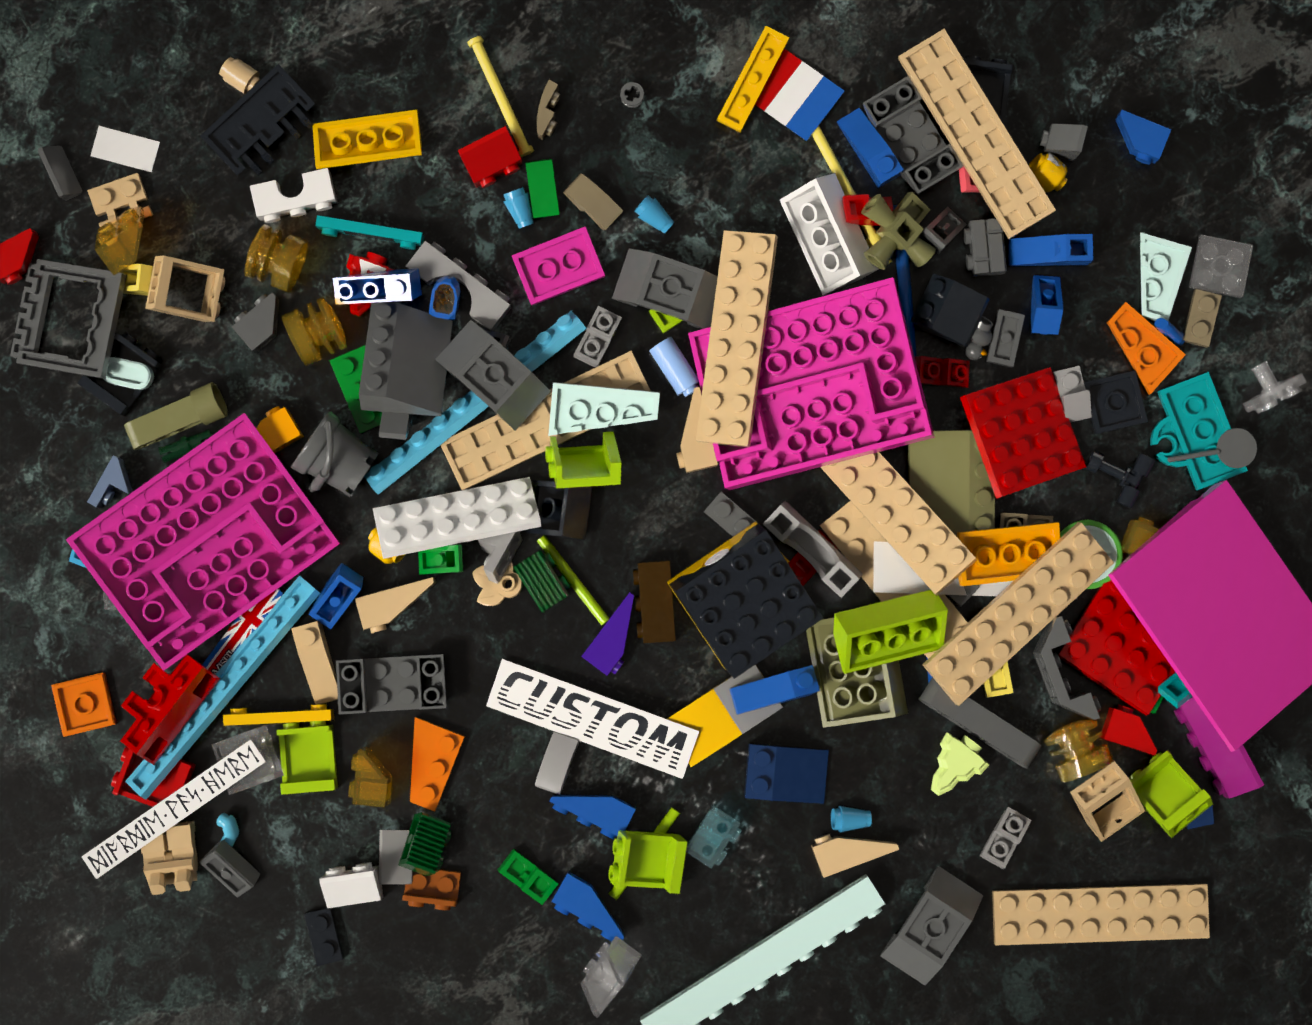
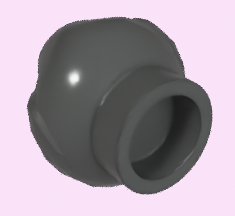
(980, 338)

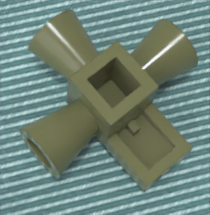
(898, 230)

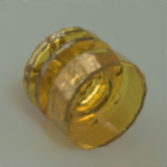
(271, 256)
(314, 331)
(1078, 749)

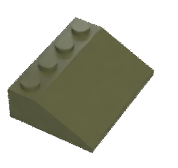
(953, 480)
(857, 695)

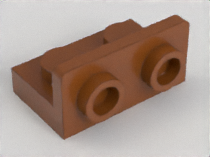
(435, 889)

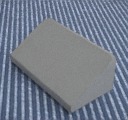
(390, 852)

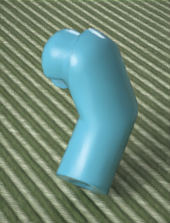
(229, 827)

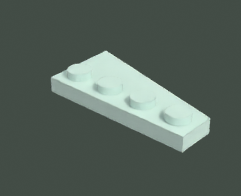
(591, 407)

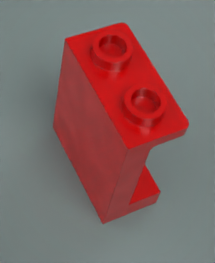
(176, 778)

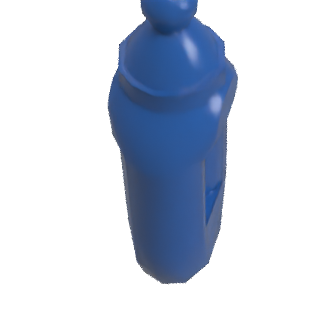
(1170, 331)

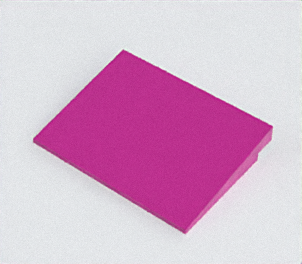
(830, 386)
(203, 541)
(1223, 612)

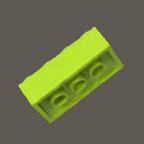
(890, 630)

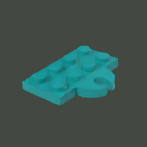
(1194, 425)

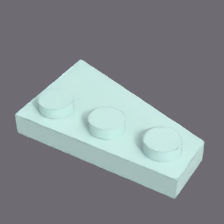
(1161, 274)

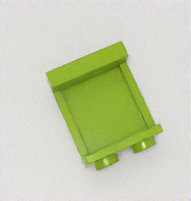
(584, 464)
(307, 758)
(1169, 793)
(648, 860)

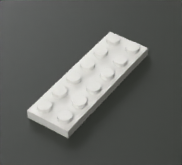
(456, 517)

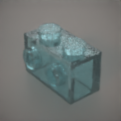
(713, 836)

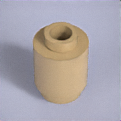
(239, 74)

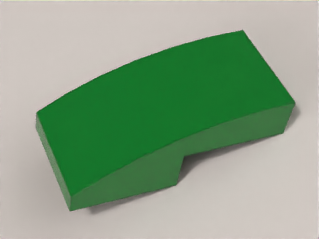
(542, 188)
(527, 876)

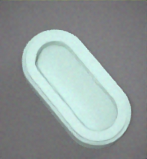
(129, 373)

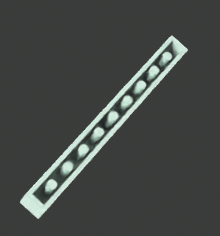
(769, 956)

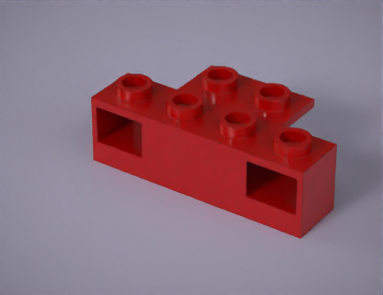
(168, 708)

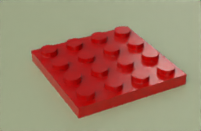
(1022, 432)
(1117, 650)

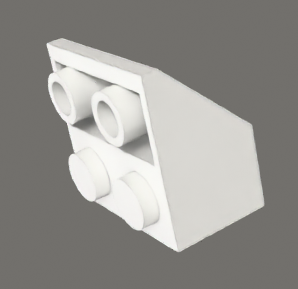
(351, 886)

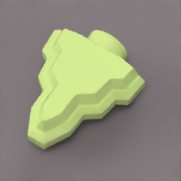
(957, 762)

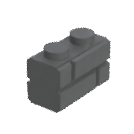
(986, 248)

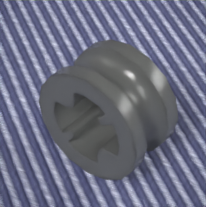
(636, 101)

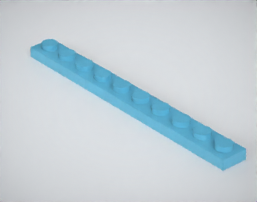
(467, 407)
(239, 669)

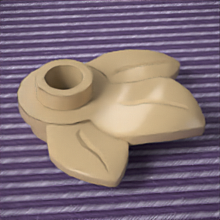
(494, 593)

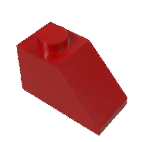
(16, 255)
(1127, 730)

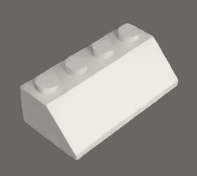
(828, 242)

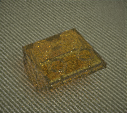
(120, 241)
(371, 782)

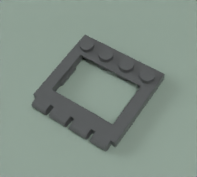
(99, 337)

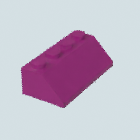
(1231, 770)

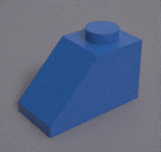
(1142, 137)
(1046, 305)
(336, 595)

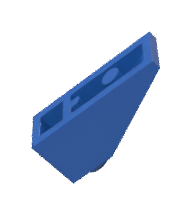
(870, 148)
(775, 690)

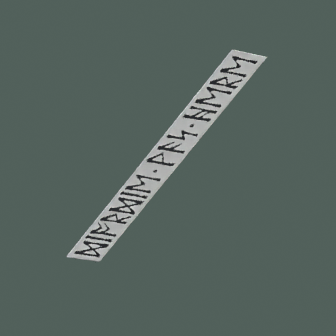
(173, 809)

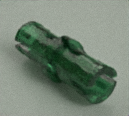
(183, 446)

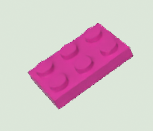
(558, 266)

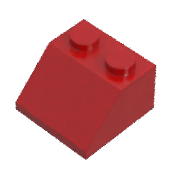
(491, 157)

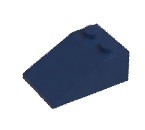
(786, 773)

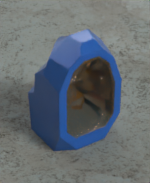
(445, 298)

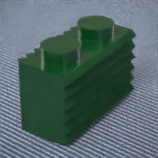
(542, 580)
(425, 844)

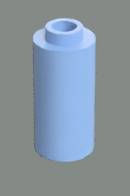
(675, 367)

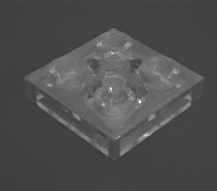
(1272, 389)

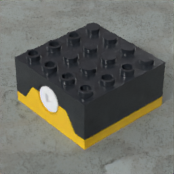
(745, 599)

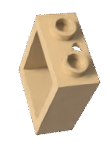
(160, 284)
(1100, 790)

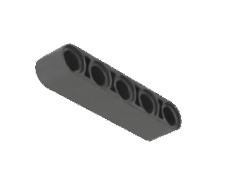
(982, 725)

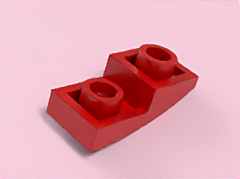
(943, 371)

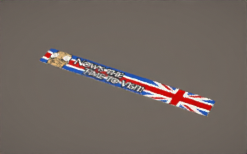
(238, 632)

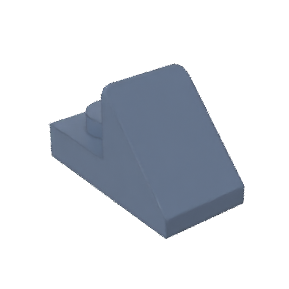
(113, 476)

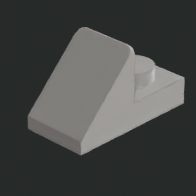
(1073, 394)
(501, 551)

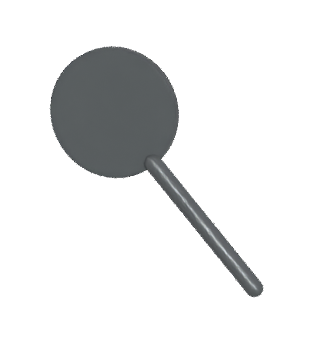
(1234, 448)

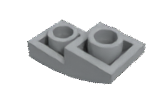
(597, 337)
(556, 763)
(1005, 838)

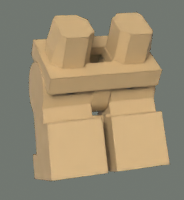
(174, 866)

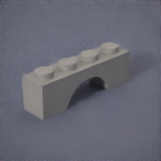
(486, 307)
(823, 556)

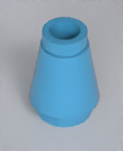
(519, 207)
(654, 214)
(849, 819)

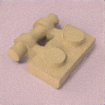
(118, 195)

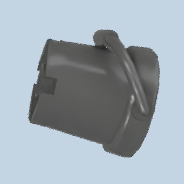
(334, 457)

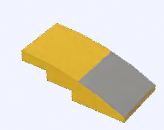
(716, 716)

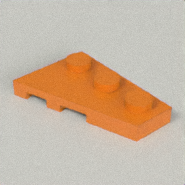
(1144, 346)
(432, 762)

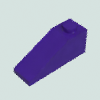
(610, 642)

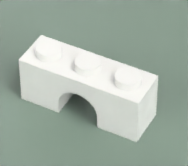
(316, 193)

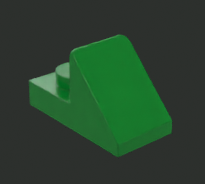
(441, 560)

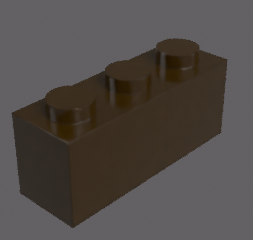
(654, 602)

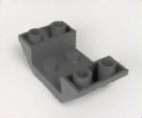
(911, 135)
(667, 287)
(493, 374)
(1054, 635)
(391, 684)
(933, 926)

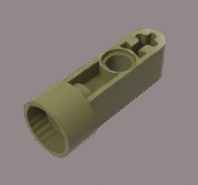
(202, 406)

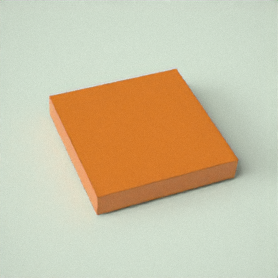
(84, 704)

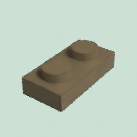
(1201, 318)

